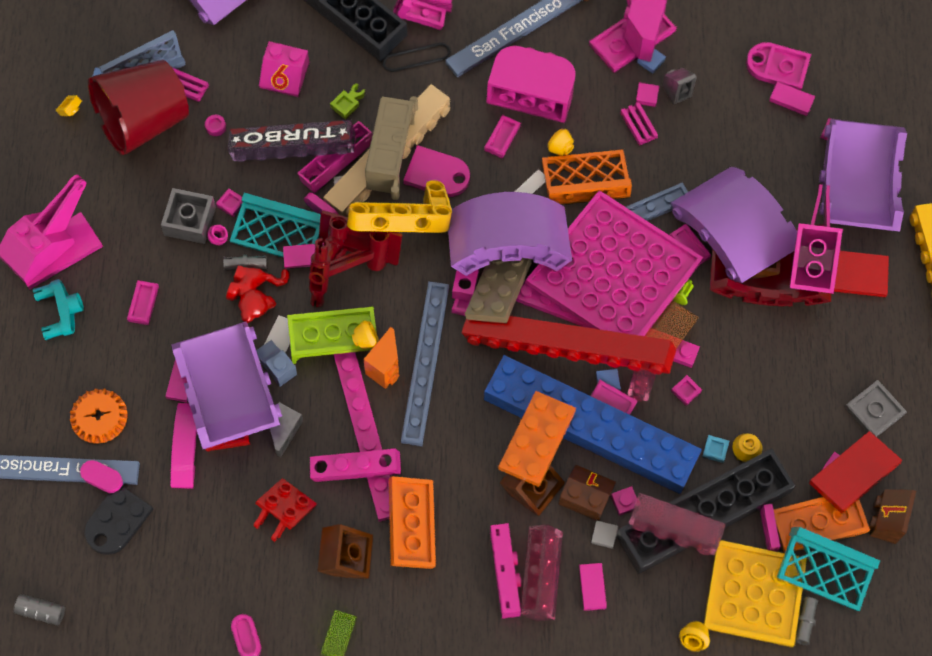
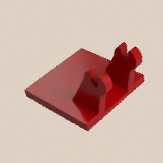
(286, 504)

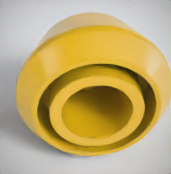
(561, 143)
(365, 335)
(742, 447)
(695, 636)

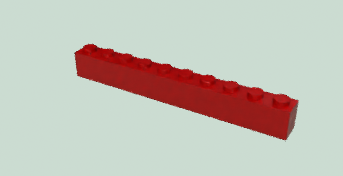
(574, 343)

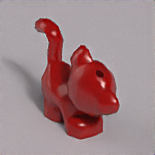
(252, 301)

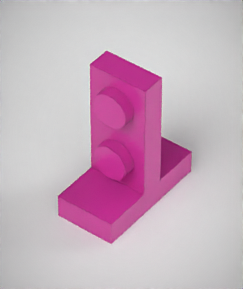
(420, 13)

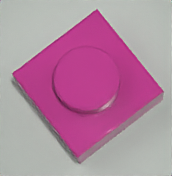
(624, 500)

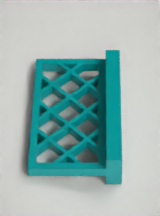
(277, 210)
(838, 552)

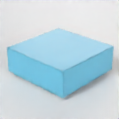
(715, 448)

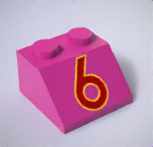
(284, 69)

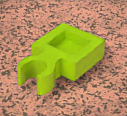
(346, 102)

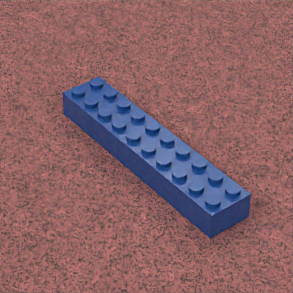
(598, 426)

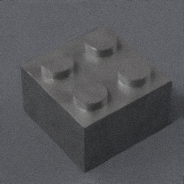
(188, 215)

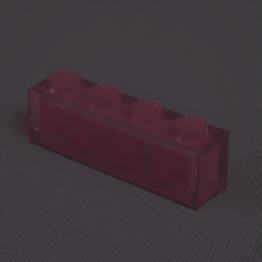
(677, 524)
(541, 573)

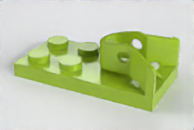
(326, 332)

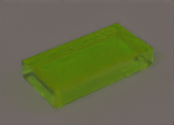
(338, 634)

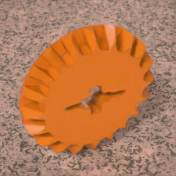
(110, 423)

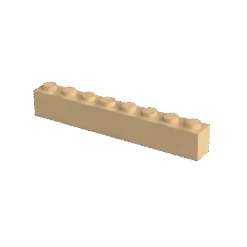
(352, 186)

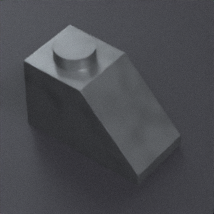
(679, 84)
(284, 433)

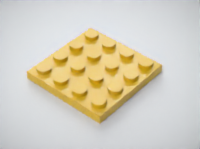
(749, 598)

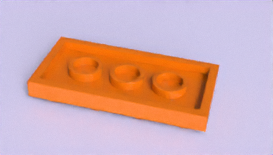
(537, 438)
(820, 518)
(412, 522)

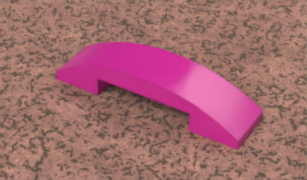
(183, 448)

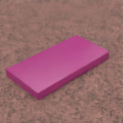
(614, 48)
(85, 244)

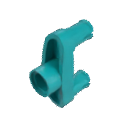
(67, 307)

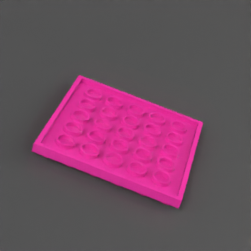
(618, 271)

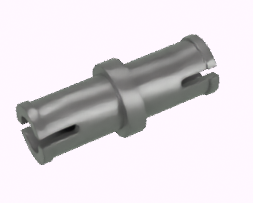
(252, 261)
(806, 621)

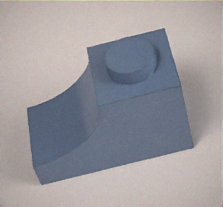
(276, 363)

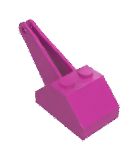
(642, 25)
(41, 237)
(816, 252)

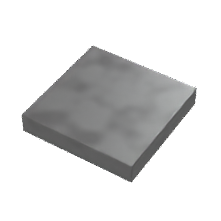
(875, 409)

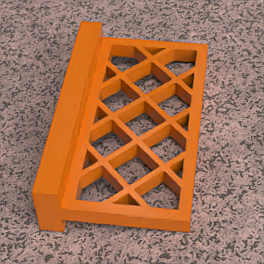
(586, 190)

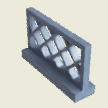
(169, 53)

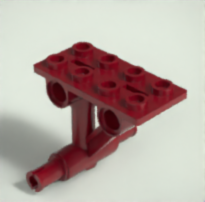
(366, 246)

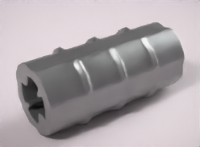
(39, 609)

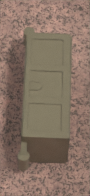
(389, 144)

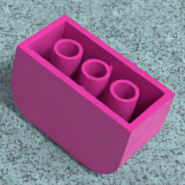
(532, 82)

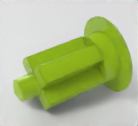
(681, 296)

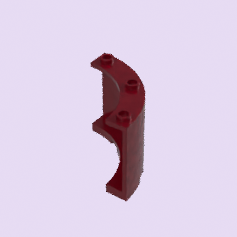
(768, 290)

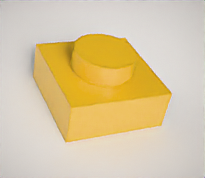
(69, 106)

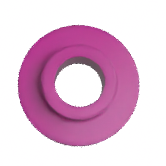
(219, 230)

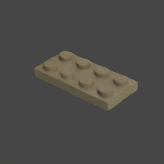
(497, 290)

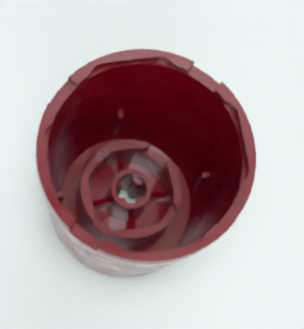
(138, 103)

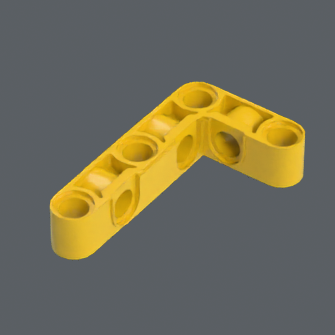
(430, 216)

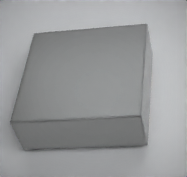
(604, 534)

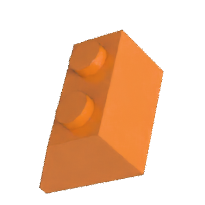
(382, 360)

